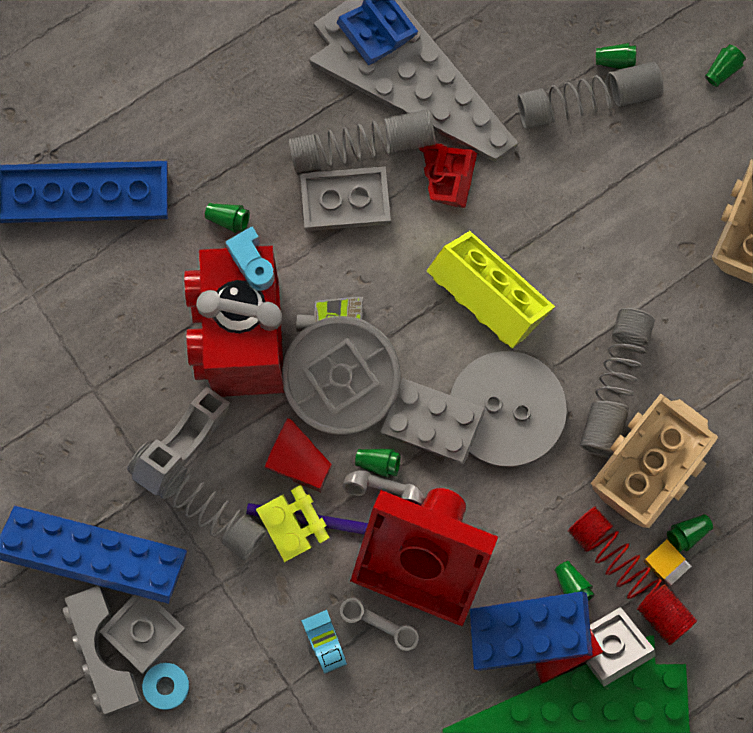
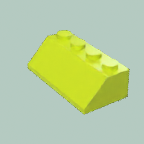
(489, 288)

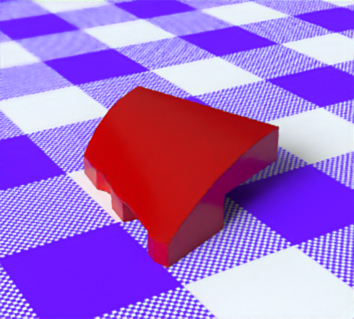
(449, 173)
(298, 458)

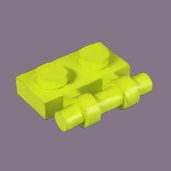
(284, 527)

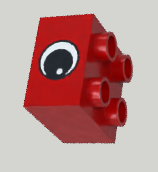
(231, 347)

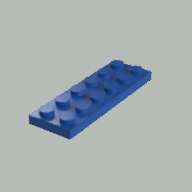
(83, 191)
(91, 554)

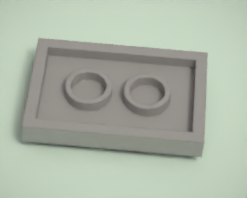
(345, 198)
(433, 421)

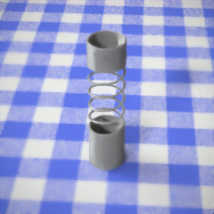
(627, 87)
(402, 134)
(608, 418)
(243, 536)

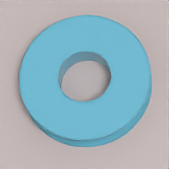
(154, 675)

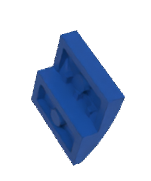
(377, 28)

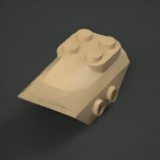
(735, 245)
(654, 460)

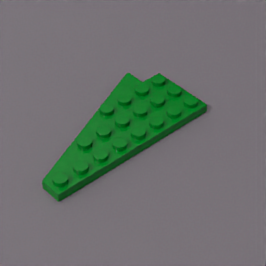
(641, 701)

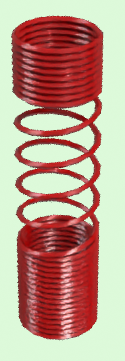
(659, 608)

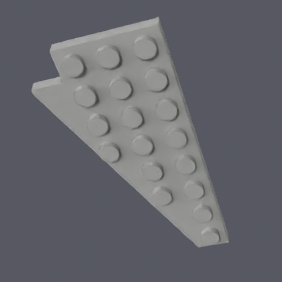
(415, 80)

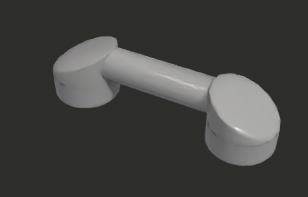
(268, 314)
(357, 483)
(354, 610)

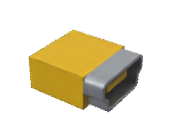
(667, 563)

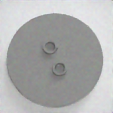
(341, 375)
(521, 406)

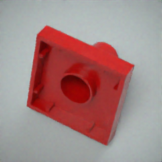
(424, 554)

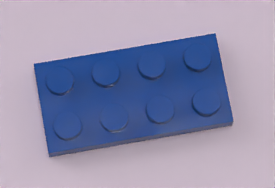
(531, 631)

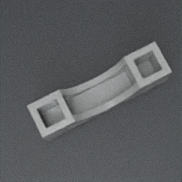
(167, 457)
(113, 688)

